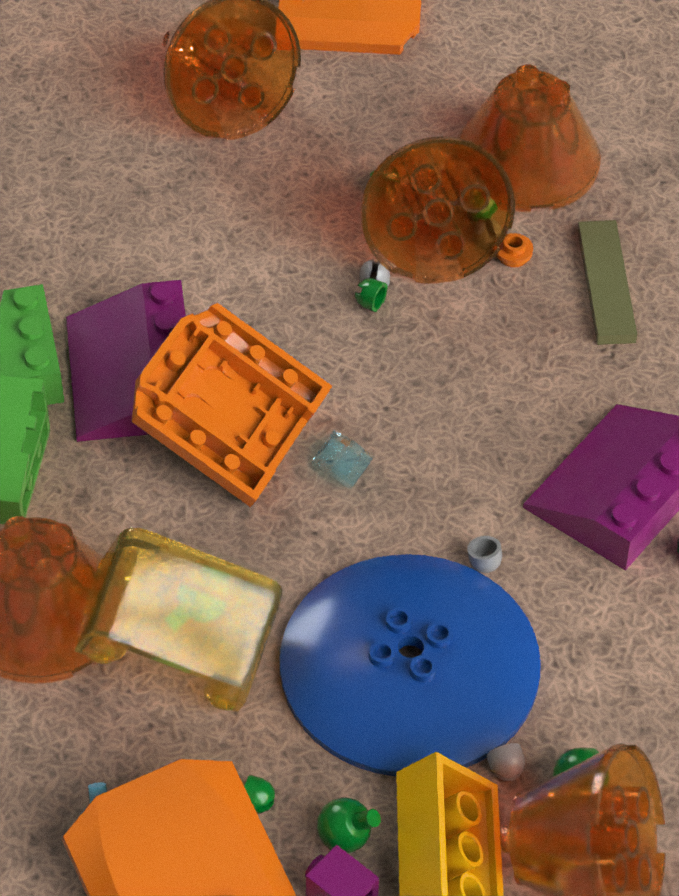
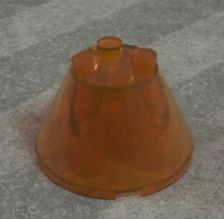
(230, 66)
(537, 139)
(437, 209)
(42, 599)
(590, 829)

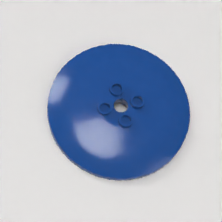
(392, 710)

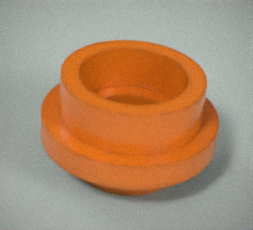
(515, 250)

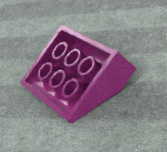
(111, 349)
(616, 484)

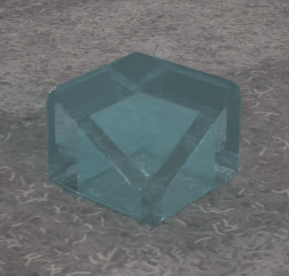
(342, 459)

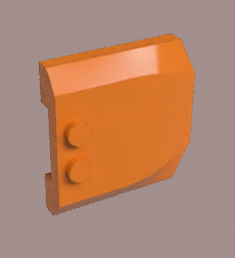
(354, 24)
(226, 400)
(176, 835)

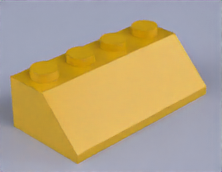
(447, 830)

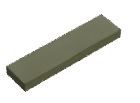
(607, 282)

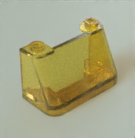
(180, 612)

